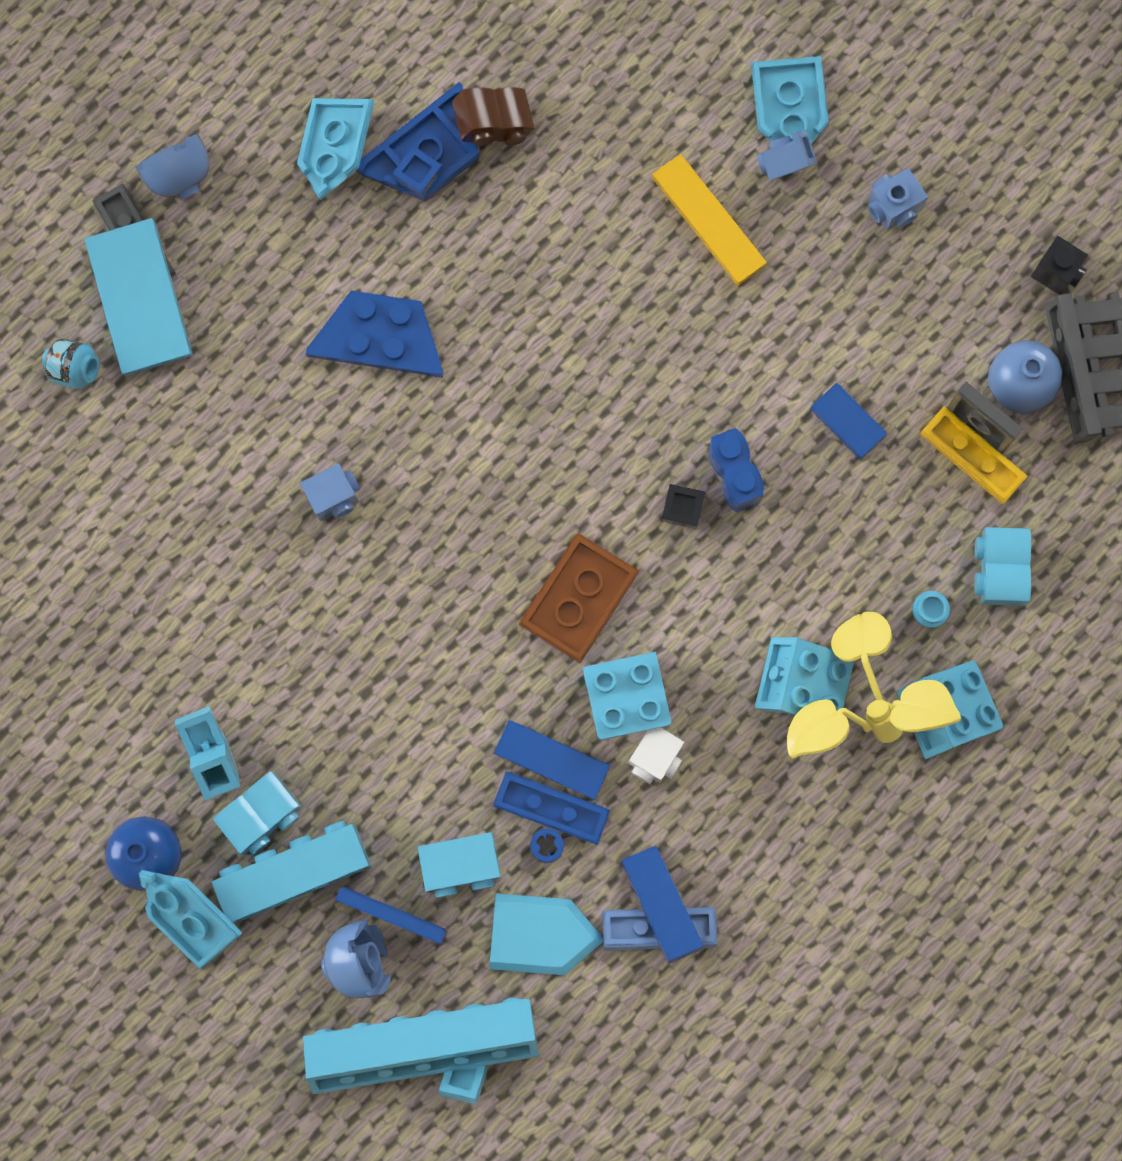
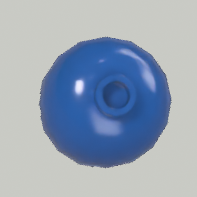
(139, 846)

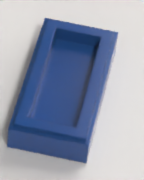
(848, 421)

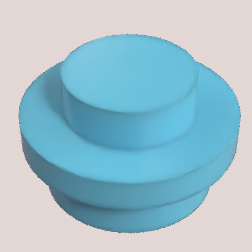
(931, 609)

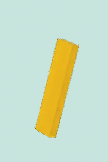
(709, 219)

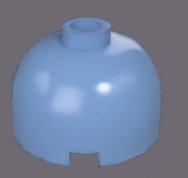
(176, 169)
(1025, 376)
(354, 960)

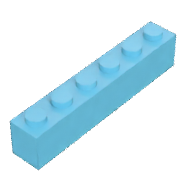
(420, 1045)

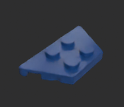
(432, 132)
(379, 334)

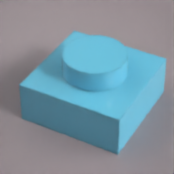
(463, 1084)

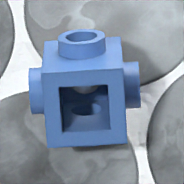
(896, 199)

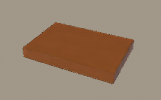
(578, 598)

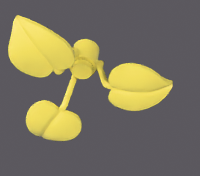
(922, 704)

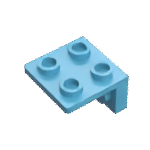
(800, 674)
(627, 696)
(973, 703)

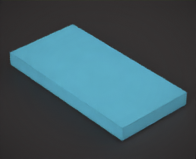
(138, 297)

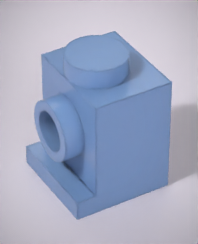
(787, 155)

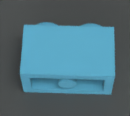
(459, 863)

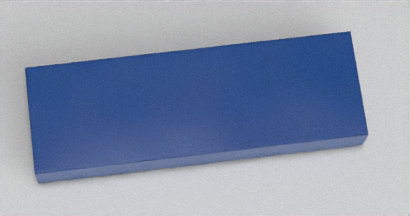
(551, 759)
(551, 808)
(662, 904)
(391, 915)

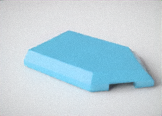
(790, 97)
(333, 141)
(187, 917)
(540, 935)

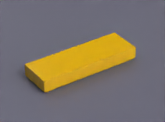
(973, 455)

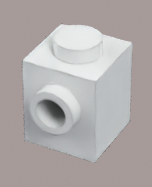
(656, 756)

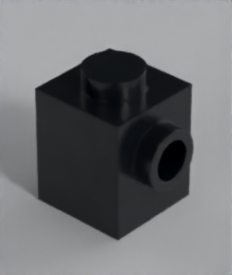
(1060, 266)

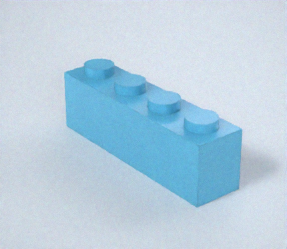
(291, 873)

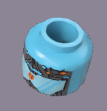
(70, 363)

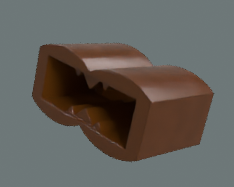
(493, 115)

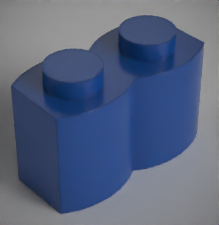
(741, 479)

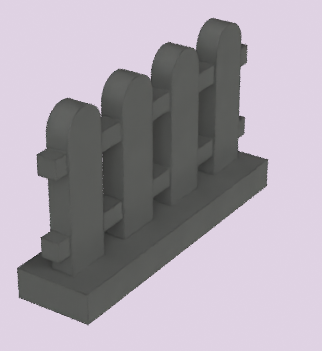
(1079, 354)

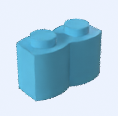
(1004, 566)
(258, 813)

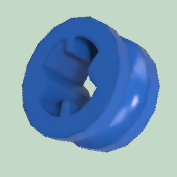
(558, 842)

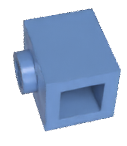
(331, 492)

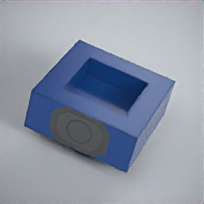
(417, 171)

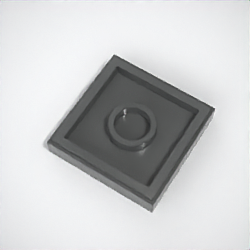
(984, 417)

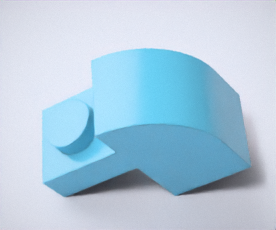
(208, 753)

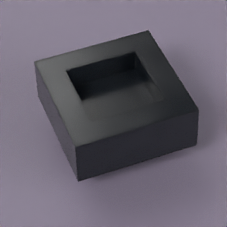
(683, 506)

